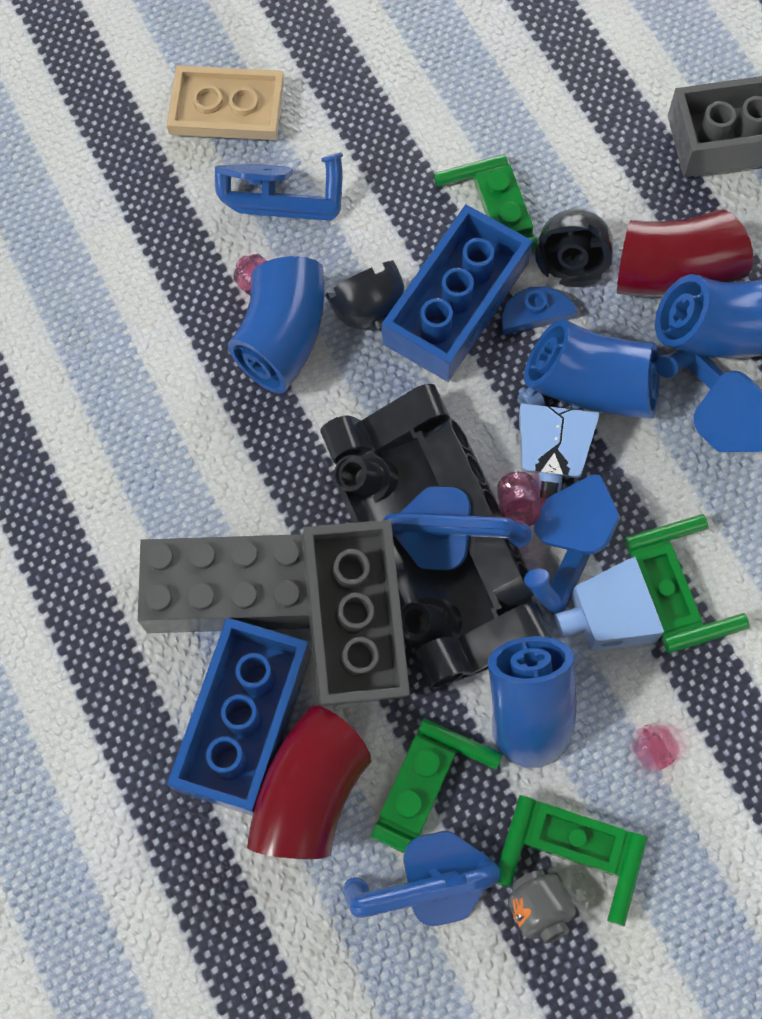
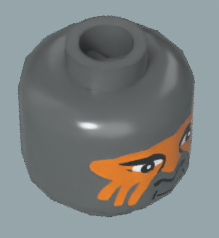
(541, 906)

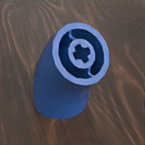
(711, 317)
(280, 321)
(595, 371)
(533, 699)

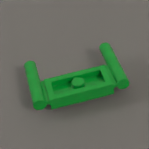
(496, 190)
(670, 589)
(421, 781)
(578, 841)

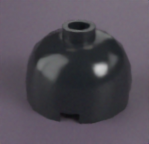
(575, 248)
(367, 297)

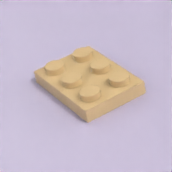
(226, 102)

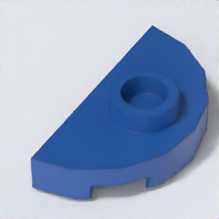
(536, 308)

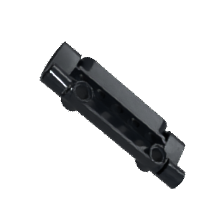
(487, 592)

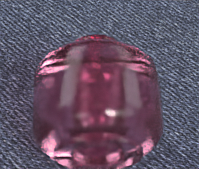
(243, 271)
(655, 747)

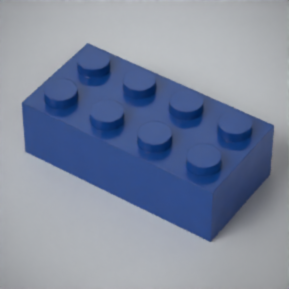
(456, 292)
(240, 716)

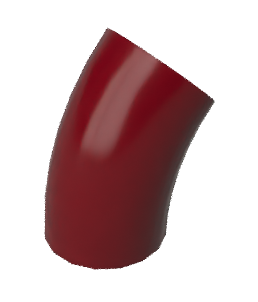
(664, 251)
(307, 787)

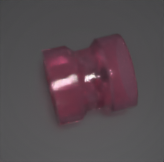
(519, 498)

